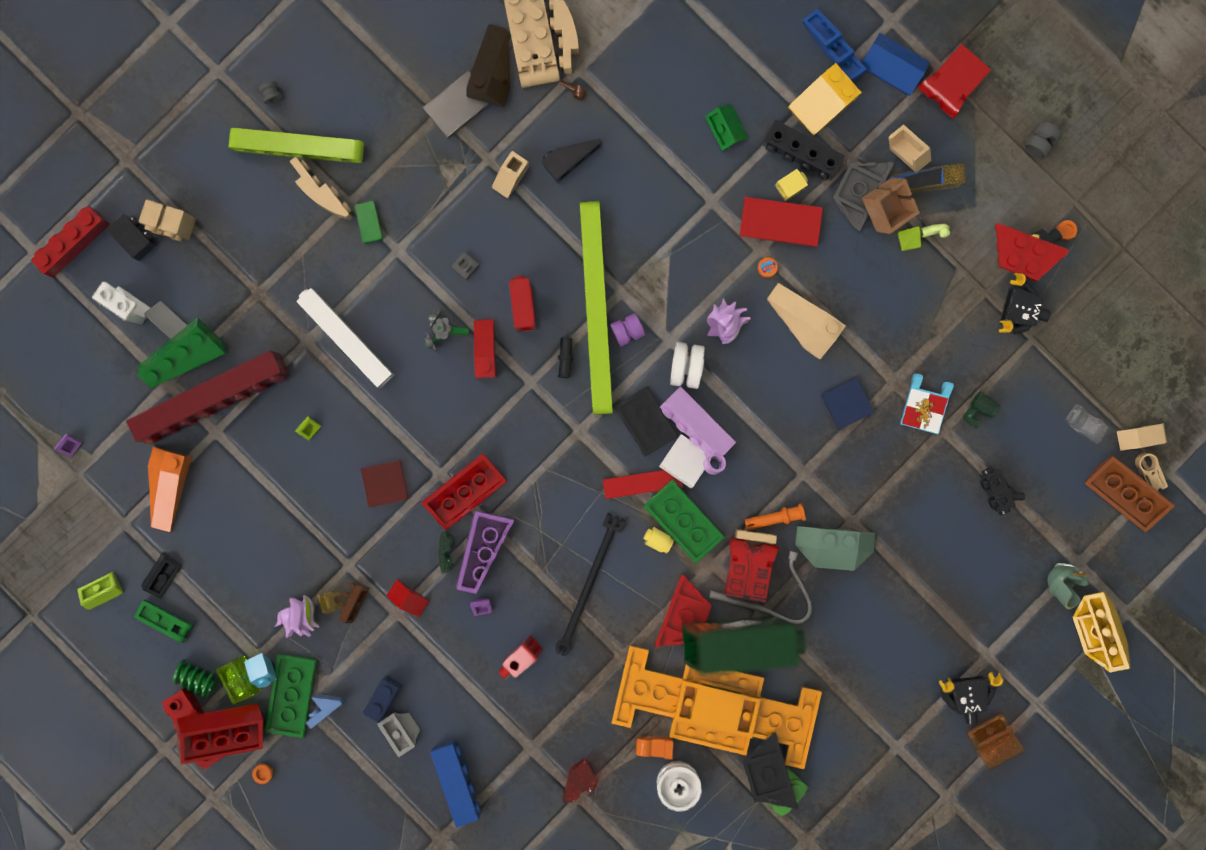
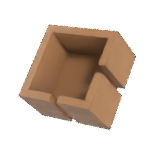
(887, 209)

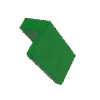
(726, 126)

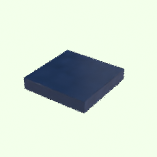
(847, 403)

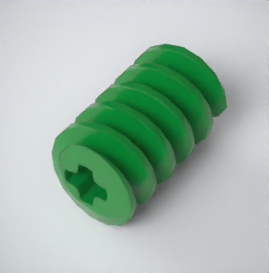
(194, 680)

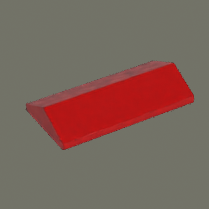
(464, 491)

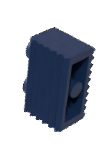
(382, 699)

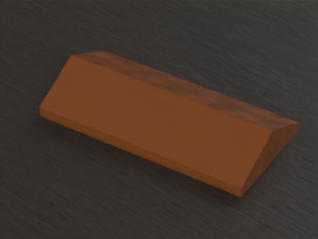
(1129, 493)

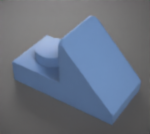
(326, 704)

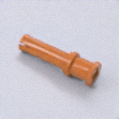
(785, 515)

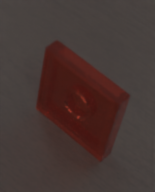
(384, 483)

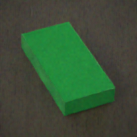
(368, 222)

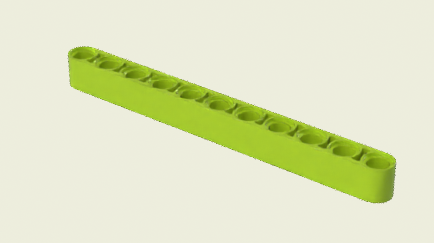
(596, 307)

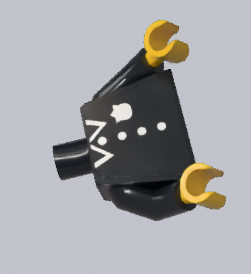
(1022, 307)
(970, 694)

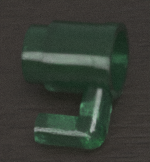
(983, 405)

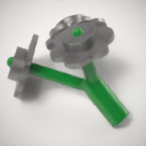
(442, 329)

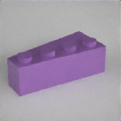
(483, 543)

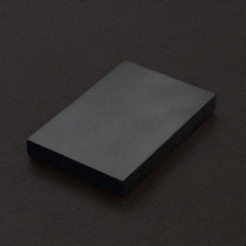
(646, 421)

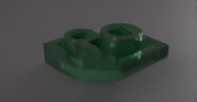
(445, 544)

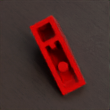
(484, 349)

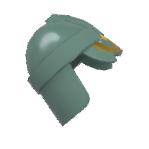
(1061, 581)

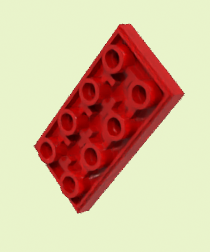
(780, 222)

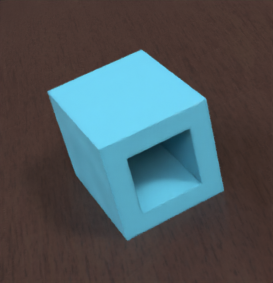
(260, 670)

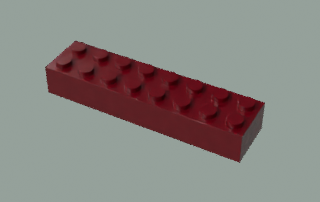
(208, 397)

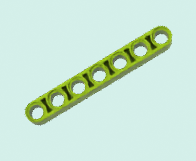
(296, 145)

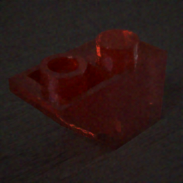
(579, 779)

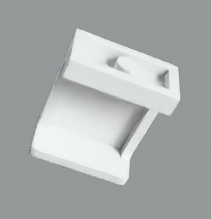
(121, 303)

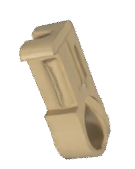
(1153, 474)

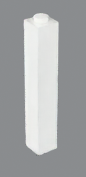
(345, 337)

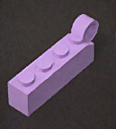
(699, 427)

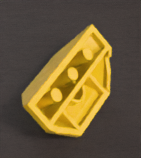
(1102, 632)

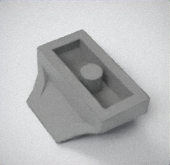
(400, 732)

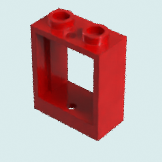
(522, 304)

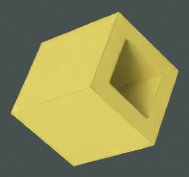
(792, 184)

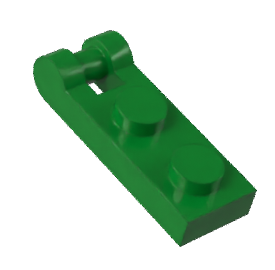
(162, 620)

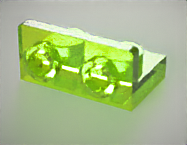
(236, 680)

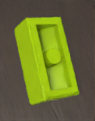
(99, 591)

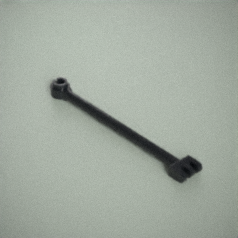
(612, 527)

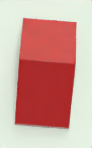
(407, 598)

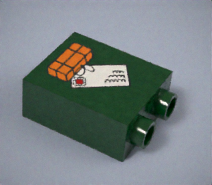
(742, 645)

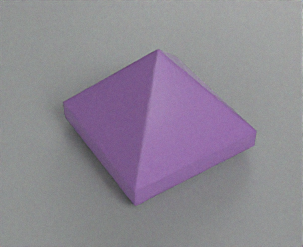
(68, 445)
(481, 606)

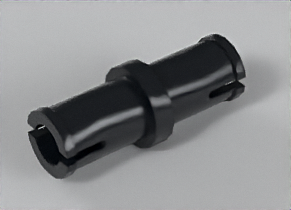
(565, 357)

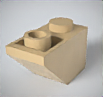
(510, 174)

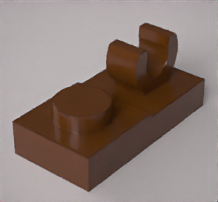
(351, 608)

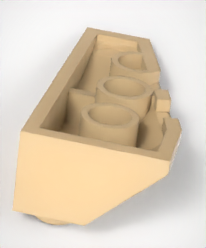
(810, 324)

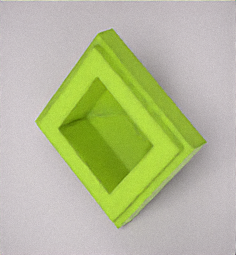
(308, 428)

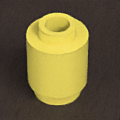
(658, 540)

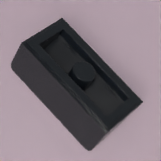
(160, 575)

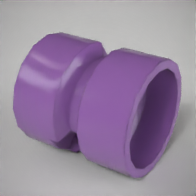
(627, 330)

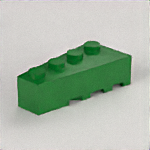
(182, 353)

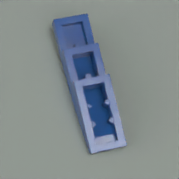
(833, 45)

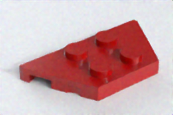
(1025, 253)
(685, 607)

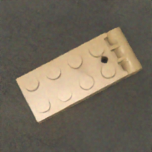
(532, 40)

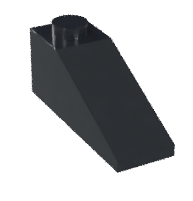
(567, 158)

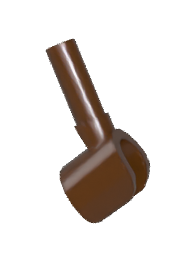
(579, 92)

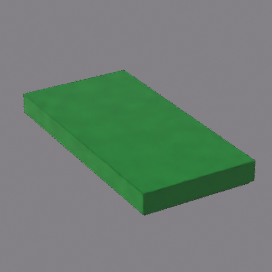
(684, 521)
(291, 695)

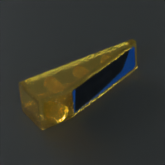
(934, 177)

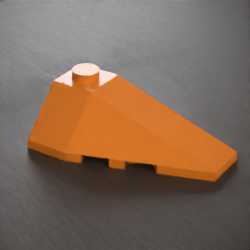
(166, 482)

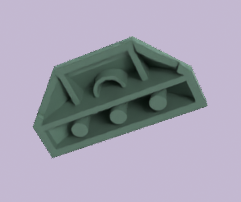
(834, 547)

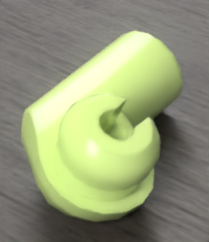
(930, 230)

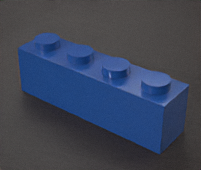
(455, 783)

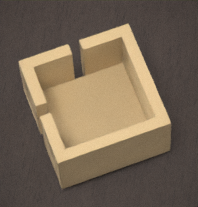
(167, 221)

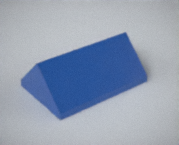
(895, 64)

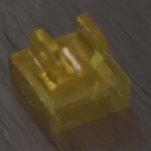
(327, 602)

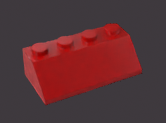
(219, 733)

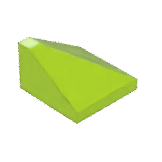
(910, 238)

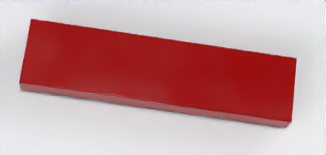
(637, 484)

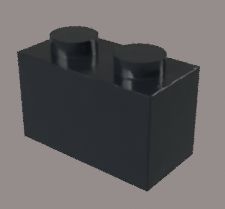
(131, 236)

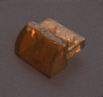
(995, 742)

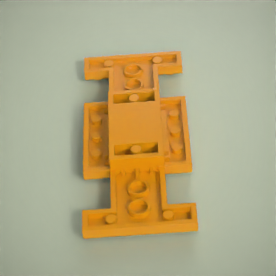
(716, 715)

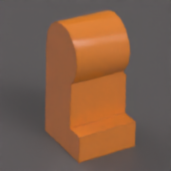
(654, 747)

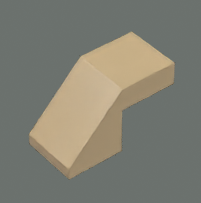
(1142, 437)

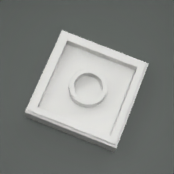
(684, 461)

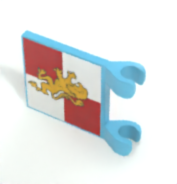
(925, 408)

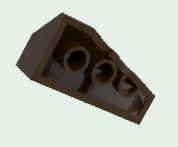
(491, 69)

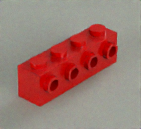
(70, 241)
(182, 705)

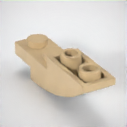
(564, 27)
(324, 195)

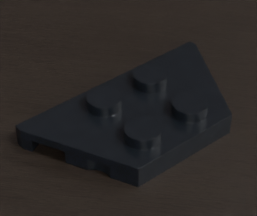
(769, 774)

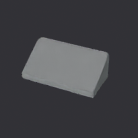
(165, 319)

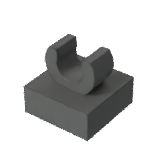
(465, 265)

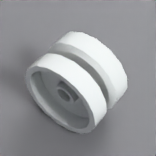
(687, 365)
(680, 797)

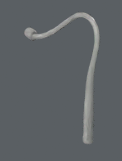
(740, 602)

